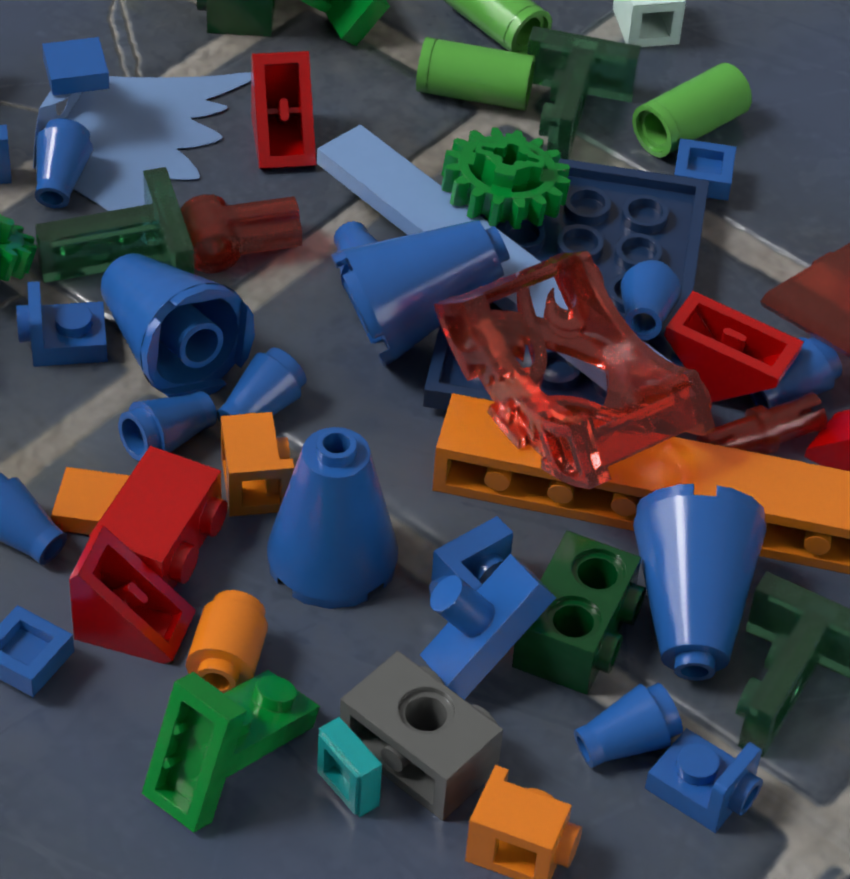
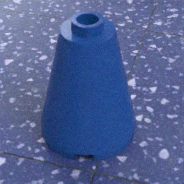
(403, 276)
(177, 324)
(333, 524)
(698, 572)

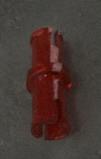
(765, 429)

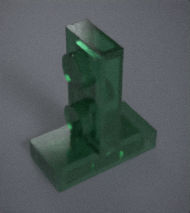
(573, 69)
(96, 240)
(803, 633)

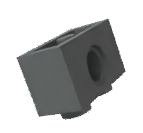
(432, 765)

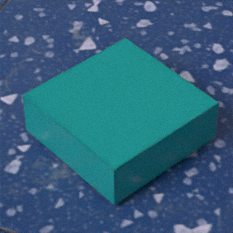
(349, 767)

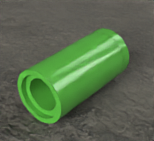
(504, 20)
(475, 73)
(692, 109)

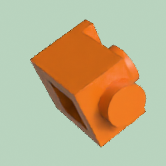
(254, 464)
(520, 830)

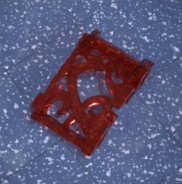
(576, 437)

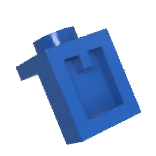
(62, 331)
(473, 554)
(706, 779)

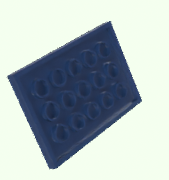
(620, 221)

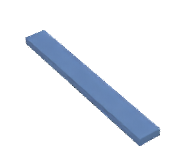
(418, 205)

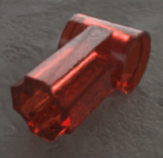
(227, 231)

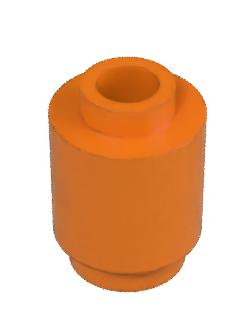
(228, 640)

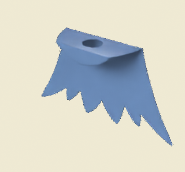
(139, 129)

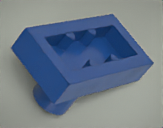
(482, 622)

